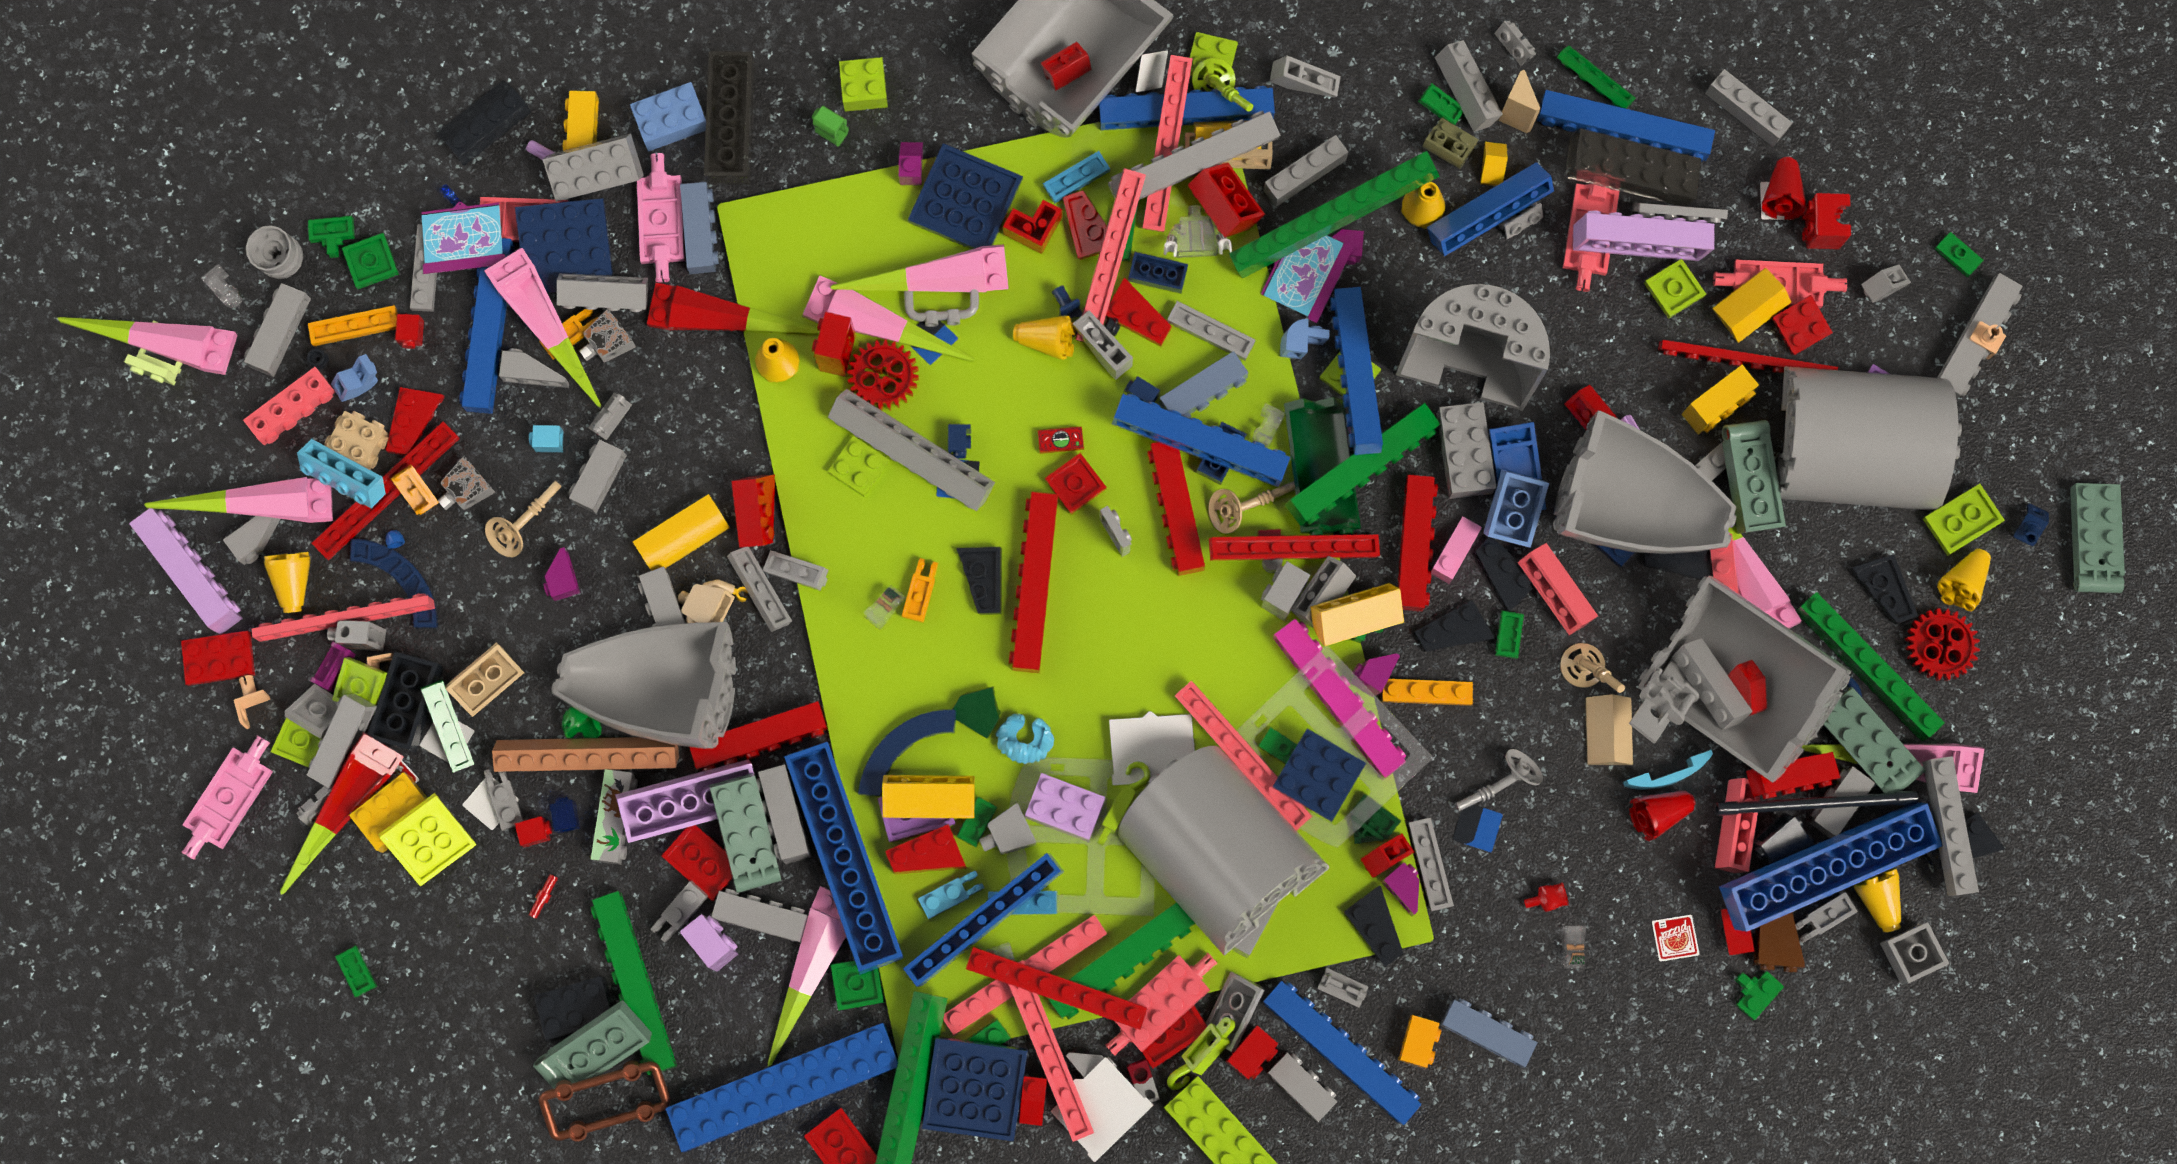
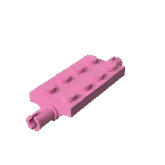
(660, 219)
(227, 798)

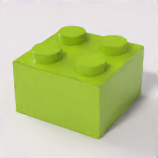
(863, 84)

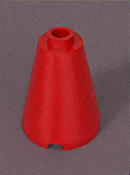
(1785, 191)
(1660, 812)

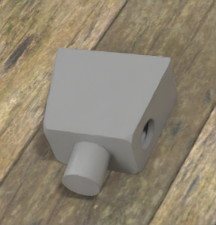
(1008, 832)

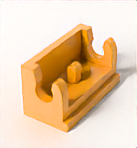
(414, 490)

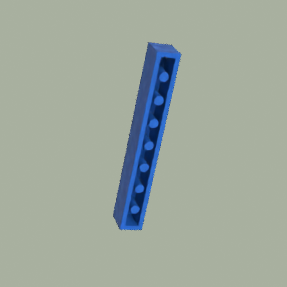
(1200, 106)
(1626, 124)
(485, 343)
(1357, 371)
(1201, 440)
(983, 920)
(1342, 1053)

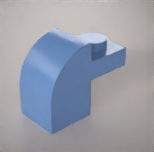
(1298, 336)
(355, 380)

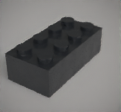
(401, 706)

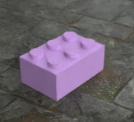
(1065, 807)
(709, 943)

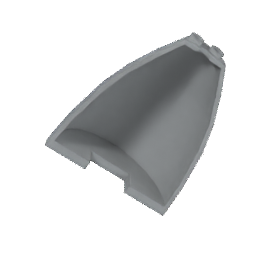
(1638, 494)
(655, 682)

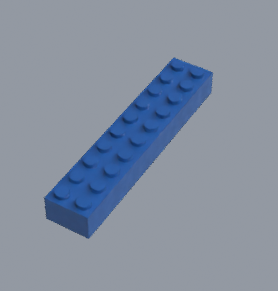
(843, 858)
(1830, 866)
(782, 1087)

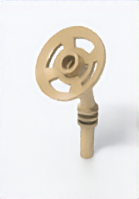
(1232, 509)
(512, 531)
(1587, 667)

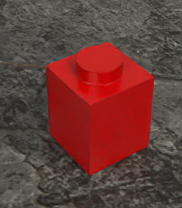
(409, 330)
(533, 831)

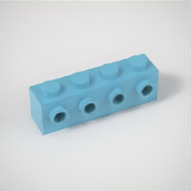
(341, 473)

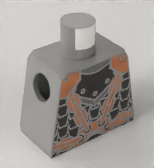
(606, 339)
(464, 486)
(358, 635)

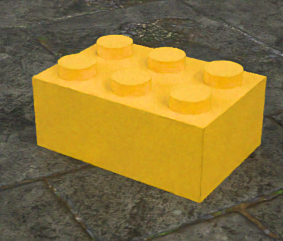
(1721, 400)
(386, 808)

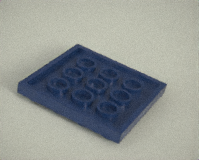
(965, 198)
(565, 239)
(974, 1088)

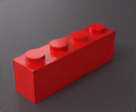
(1801, 774)

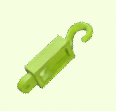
(1123, 801)
(1201, 1054)

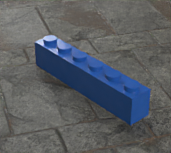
(1490, 209)

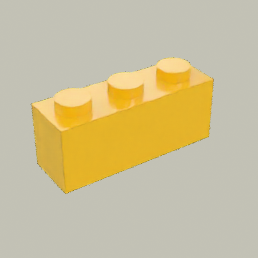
(582, 119)

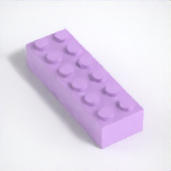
(1643, 236)
(186, 571)
(674, 802)

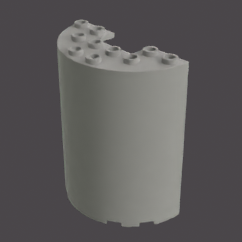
(1034, 30)
(1484, 335)
(1867, 438)
(1798, 675)
(1217, 845)

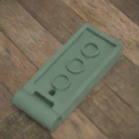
(1752, 476)
(2097, 538)
(1872, 743)
(745, 832)
(594, 1047)

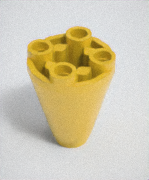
(1423, 205)
(1047, 336)
(777, 360)
(289, 579)
(1966, 581)
(1882, 898)

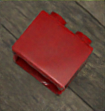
(1820, 218)

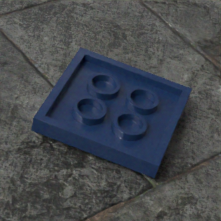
(1319, 775)

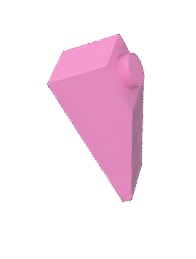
(1456, 550)

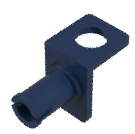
(1068, 307)
(2032, 525)

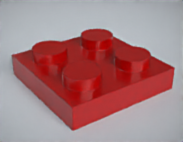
(1802, 325)
(1075, 483)

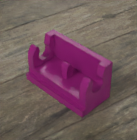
(330, 668)

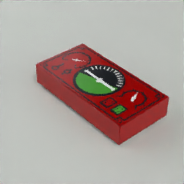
(1060, 440)

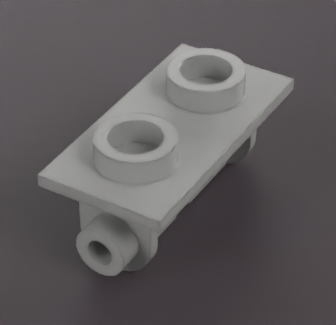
(1510, 38)
(1526, 217)
(610, 416)
(309, 810)
(1343, 987)

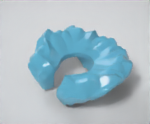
(1020, 751)

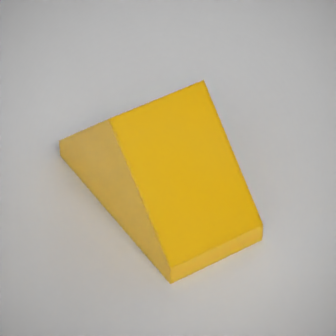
(1494, 163)

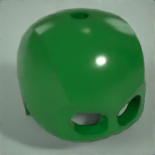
(576, 722)

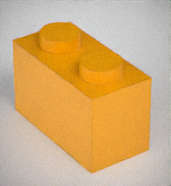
(1419, 1042)

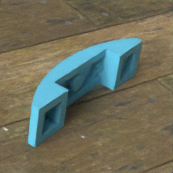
(1644, 781)

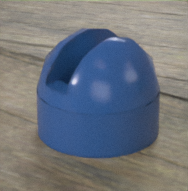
(394, 539)

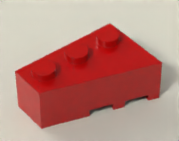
(754, 509)
(927, 853)

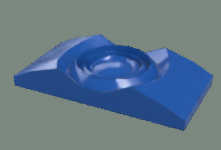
(1515, 451)

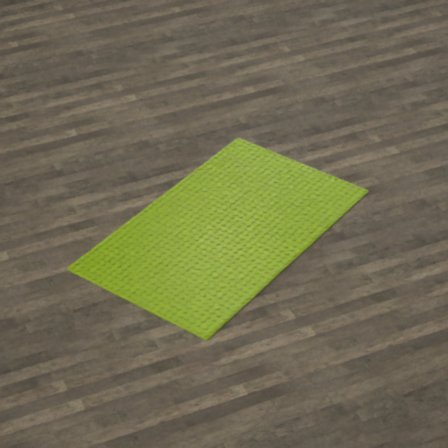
(1116, 626)

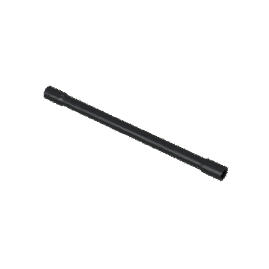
(1736, 808)

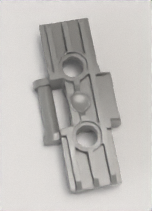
(1658, 696)

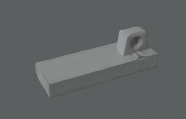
(796, 570)

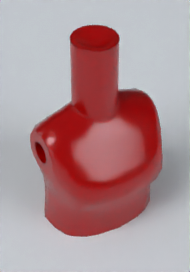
(1549, 897)

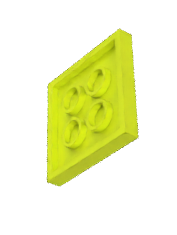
(427, 839)

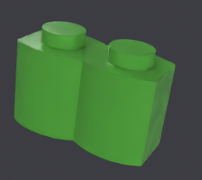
(830, 125)

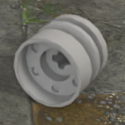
(269, 242)

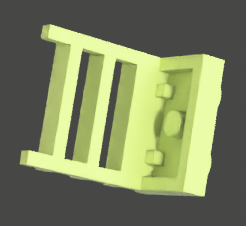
(156, 369)

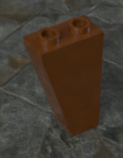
(1778, 945)

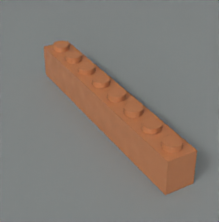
(583, 754)

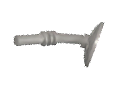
(1518, 772)

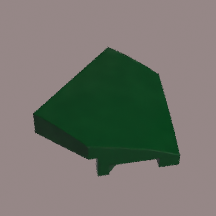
(978, 711)
(1377, 827)

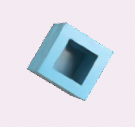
(546, 438)

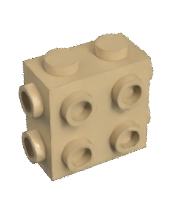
(358, 439)

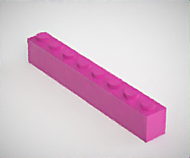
(1339, 699)

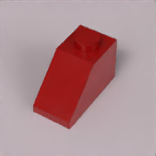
(1751, 685)
(1387, 855)
(1033, 1100)

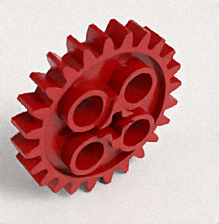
(890, 357)
(1922, 640)

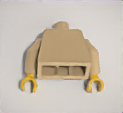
(709, 601)

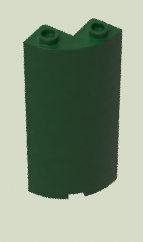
(1317, 446)

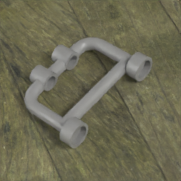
(932, 317)

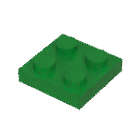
(370, 261)
(855, 989)

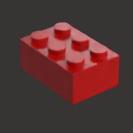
(1226, 199)
(834, 343)

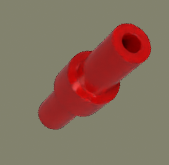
(543, 896)

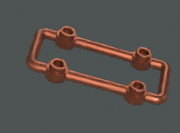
(578, 1129)

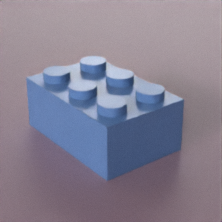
(669, 116)
(1516, 508)

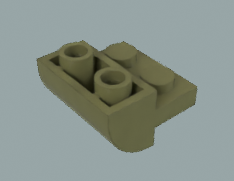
(1450, 143)

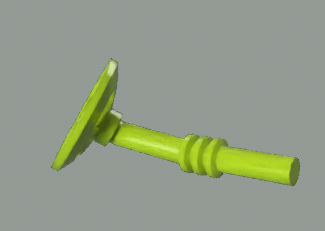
(1217, 81)

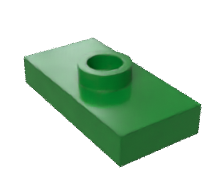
(1441, 104)
(1959, 254)
(1509, 634)
(1277, 745)
(974, 828)
(356, 971)

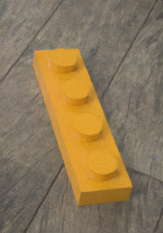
(353, 325)
(1428, 692)

